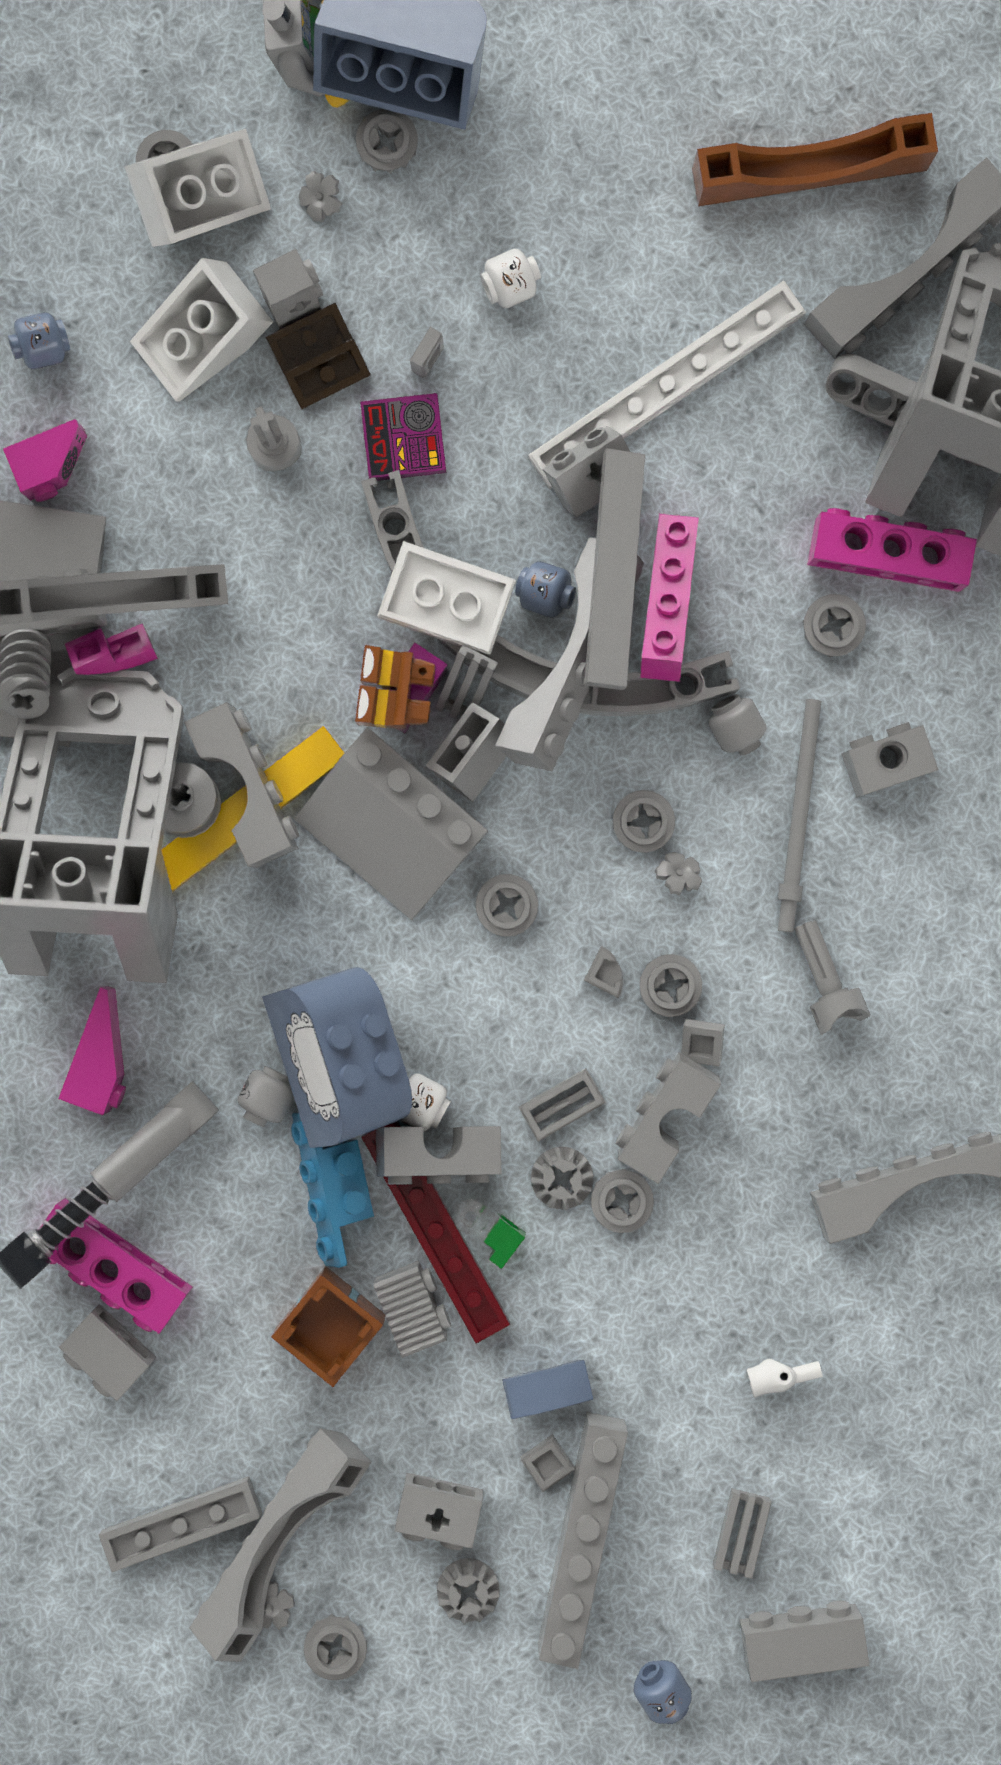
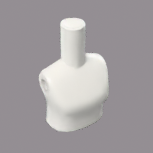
(766, 1376)

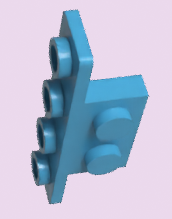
(335, 1191)

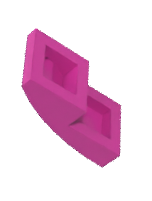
(99, 655)

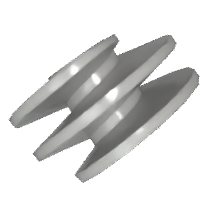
(202, 806)

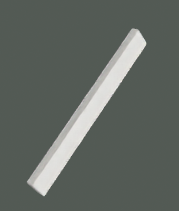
(681, 372)

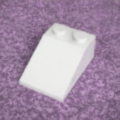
(198, 188)
(200, 328)

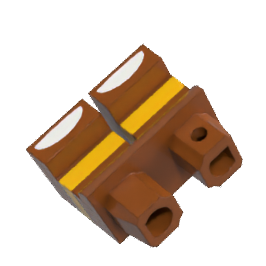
(394, 672)

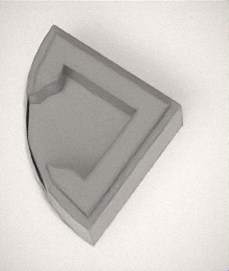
(605, 973)

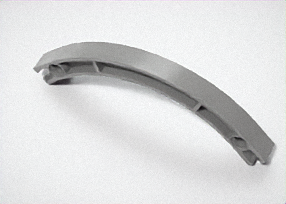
(525, 672)

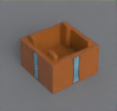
(329, 1326)

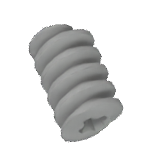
(25, 673)

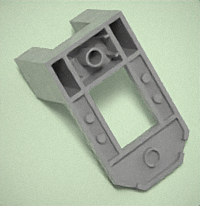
(953, 401)
(91, 881)

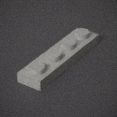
(180, 1524)

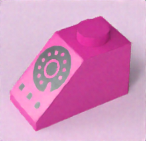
(46, 460)

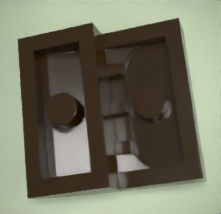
(318, 356)

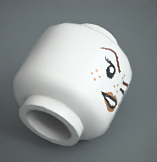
(510, 278)
(428, 1102)

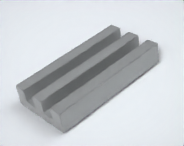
(457, 707)
(552, 1092)
(734, 1565)

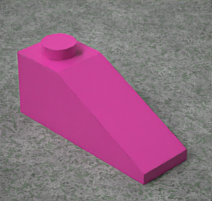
(98, 1061)

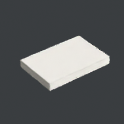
(446, 598)

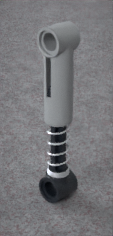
(111, 1180)

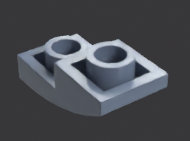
(547, 1389)

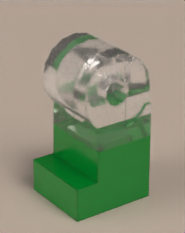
(480, 1219)

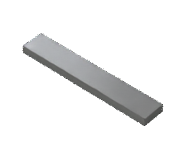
(614, 569)

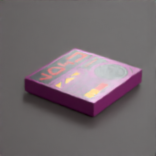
(403, 436)

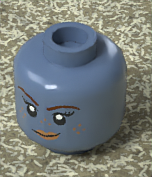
(39, 340)
(545, 589)
(662, 1692)

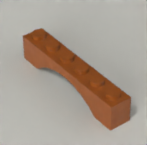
(749, 172)

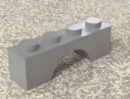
(263, 830)

